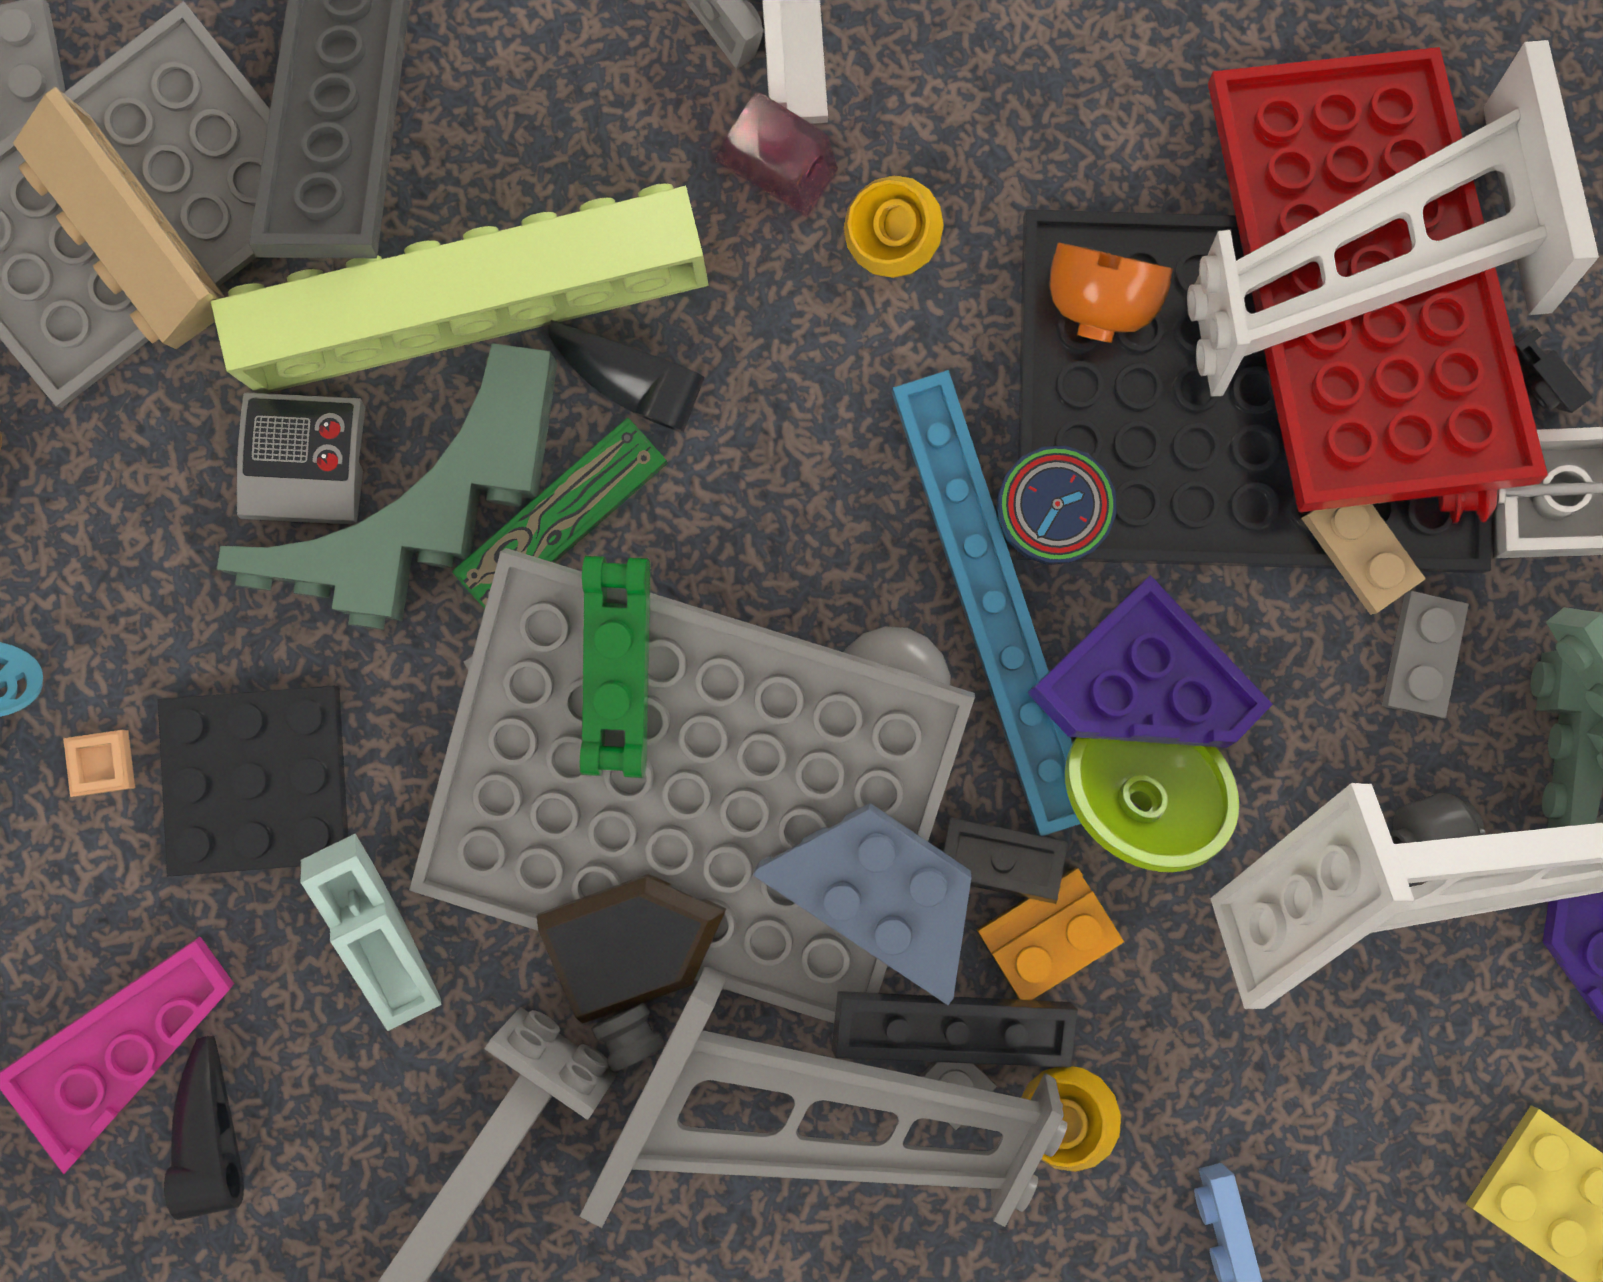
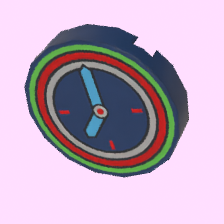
(1056, 505)

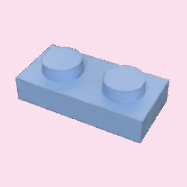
(1221, 1205)

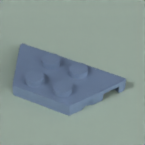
(881, 893)

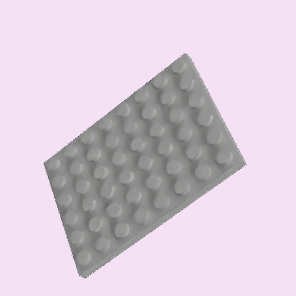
(744, 759)

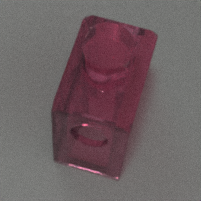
(776, 152)

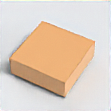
(99, 763)

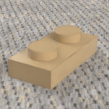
(1365, 553)

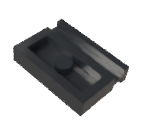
(1550, 379)

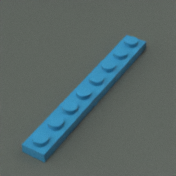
(987, 591)

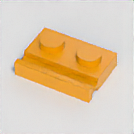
(1048, 942)

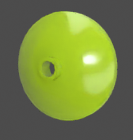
(1183, 795)

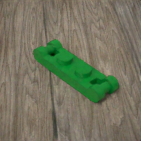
(615, 666)

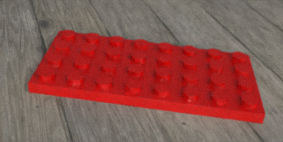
(1408, 393)

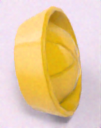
(911, 221)
(1090, 1117)

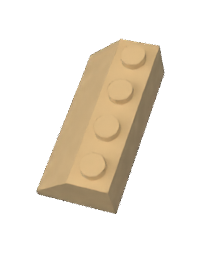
(117, 220)

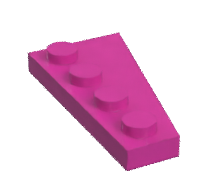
(98, 1062)

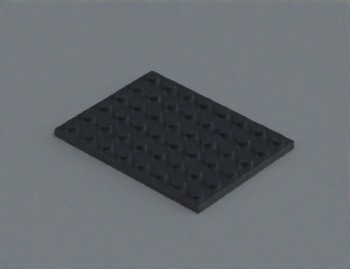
(1188, 469)

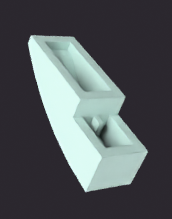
(369, 932)

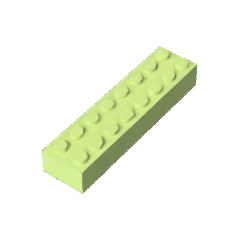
(461, 290)

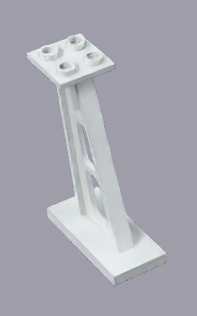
(1542, 229)
(1348, 879)

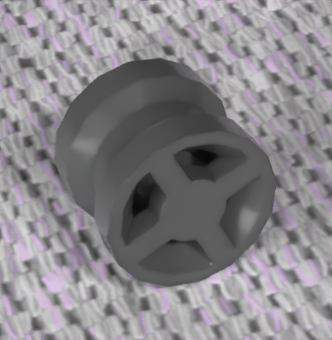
(628, 1036)

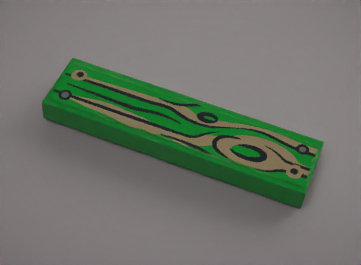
(568, 506)

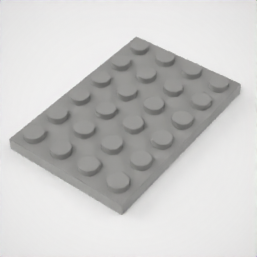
(196, 147)

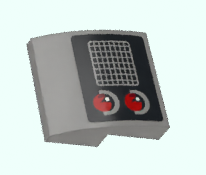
(299, 458)

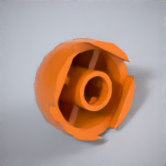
(1106, 290)

